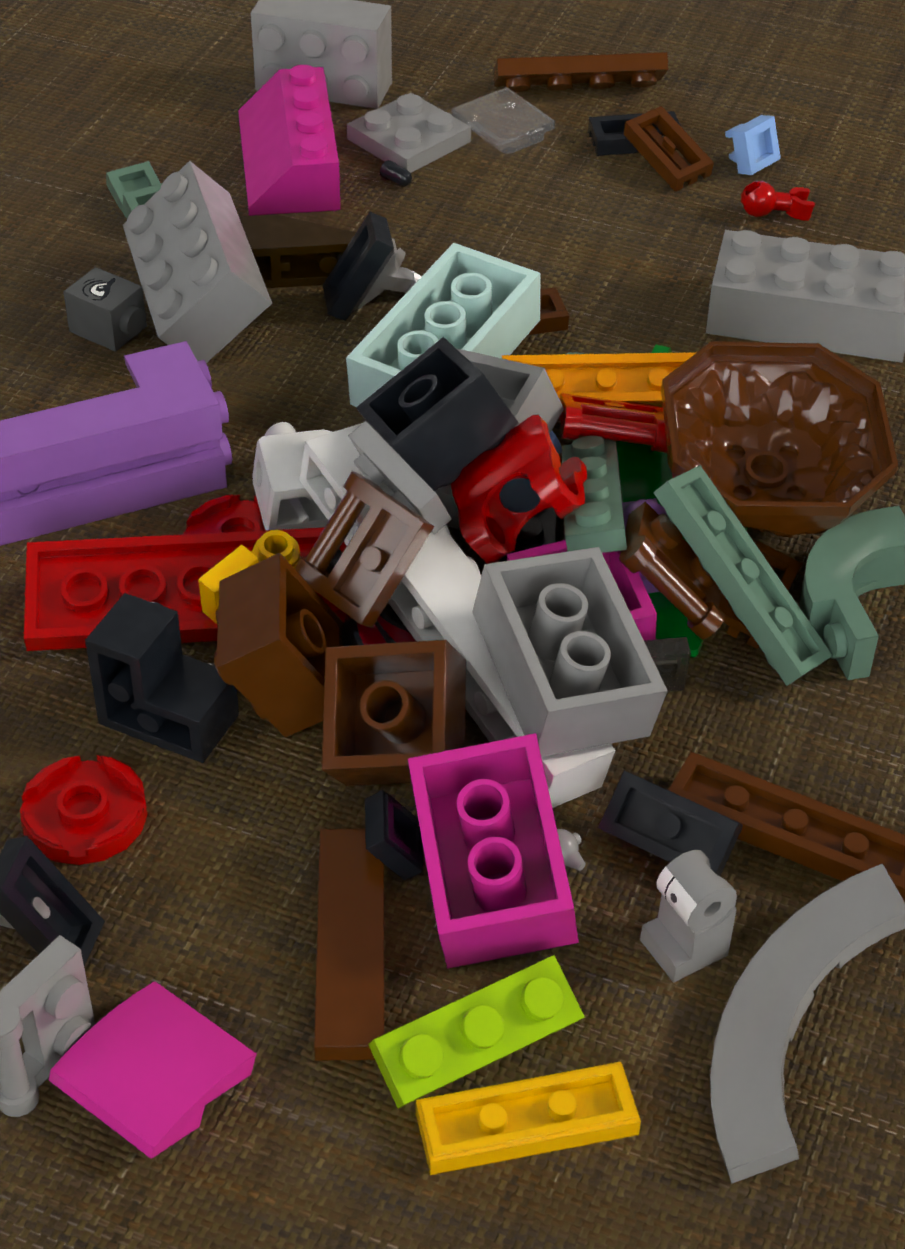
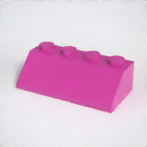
(290, 145)

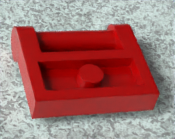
(612, 421)

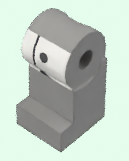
(692, 917)

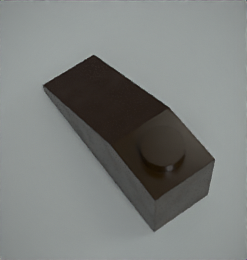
(294, 250)

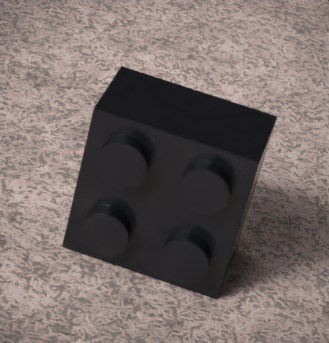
(439, 414)

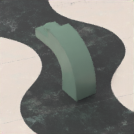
(842, 565)

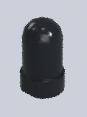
(395, 173)

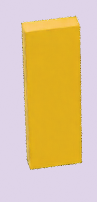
(526, 1117)

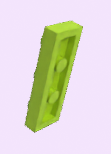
(475, 1031)

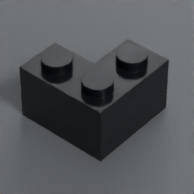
(151, 687)

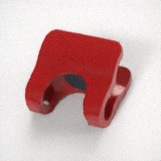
(512, 485)

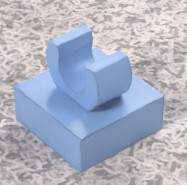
(754, 144)

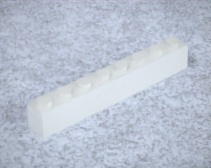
(438, 604)

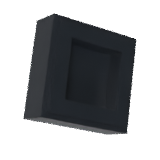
(393, 835)

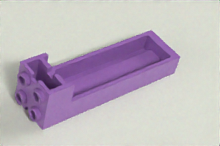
(115, 449)

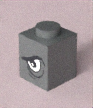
(105, 309)

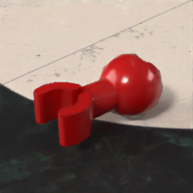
(761, 198)

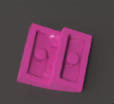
(152, 1068)

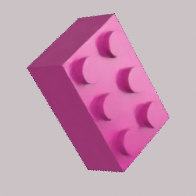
(492, 851)

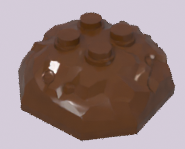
(779, 432)

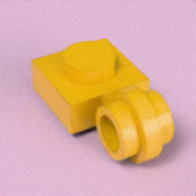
(240, 559)

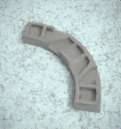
(769, 1007)

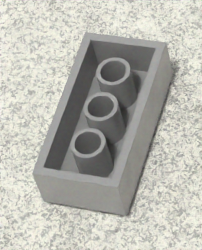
(195, 263)
(809, 294)

